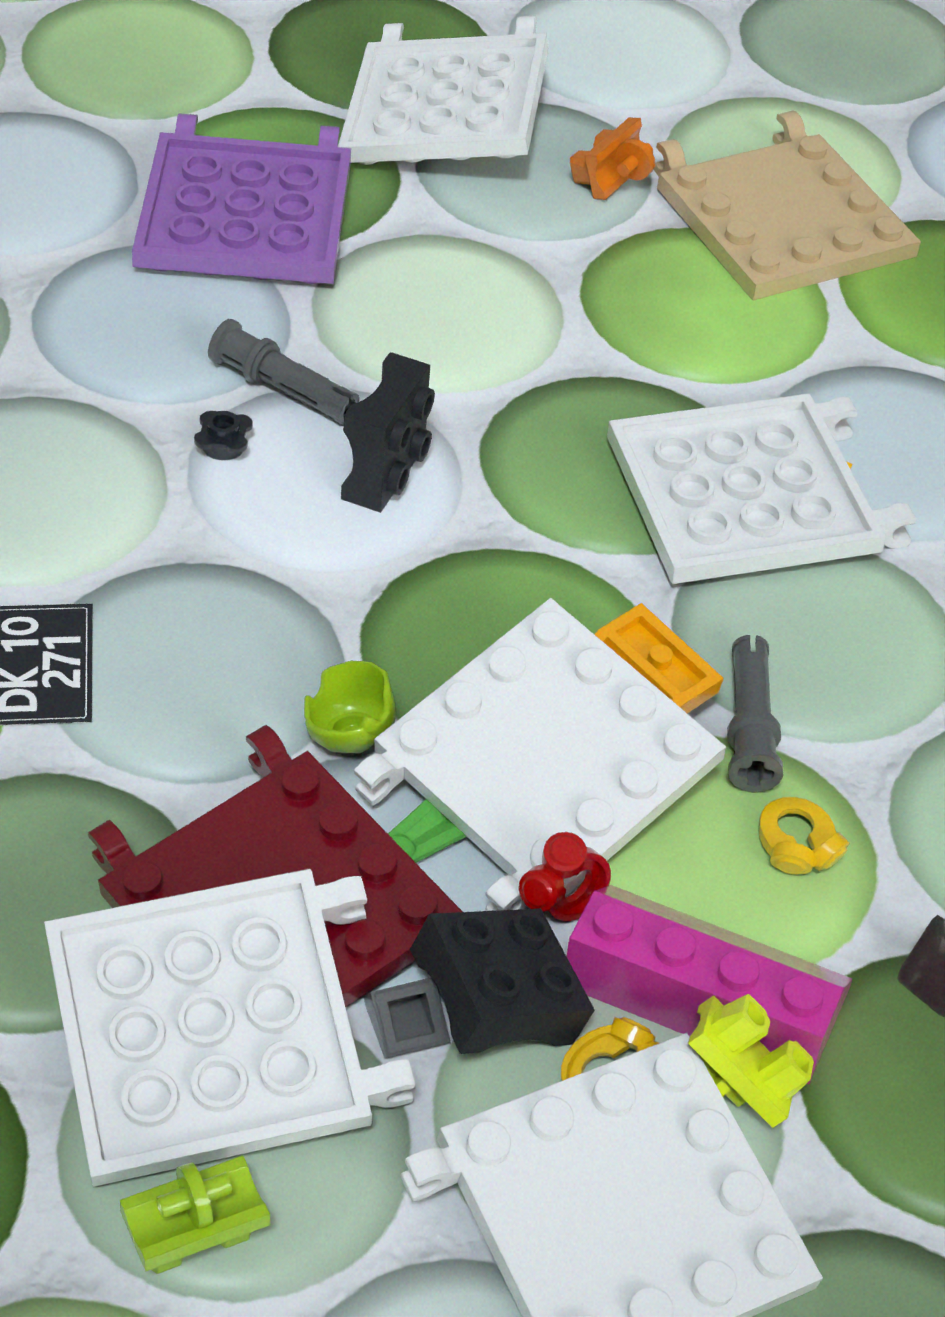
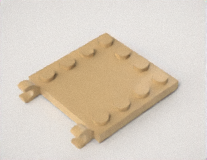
(784, 212)

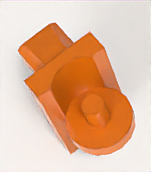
(613, 159)

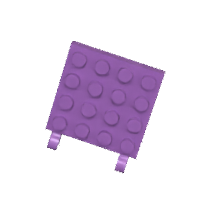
(243, 206)

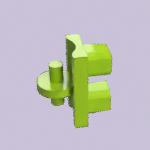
(194, 1213)

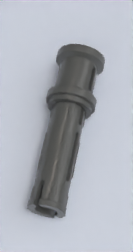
(264, 362)
(753, 730)

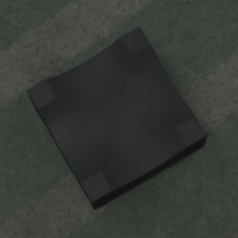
(388, 433)
(502, 978)

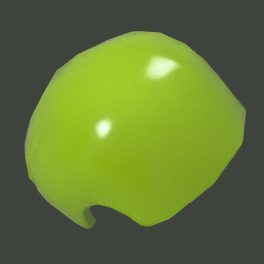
(350, 707)

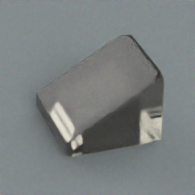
(925, 967)

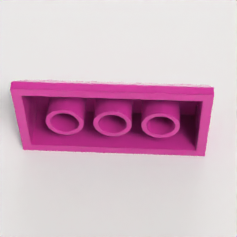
(671, 963)

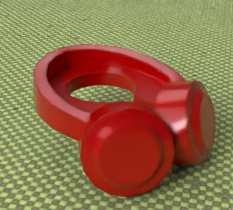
(562, 858)

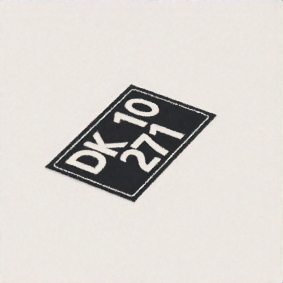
(46, 664)

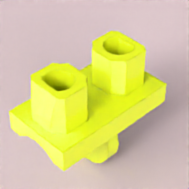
(742, 1065)

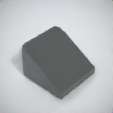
(407, 1017)

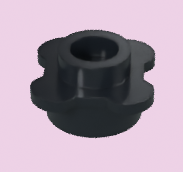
(223, 434)

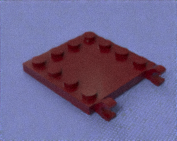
(281, 826)

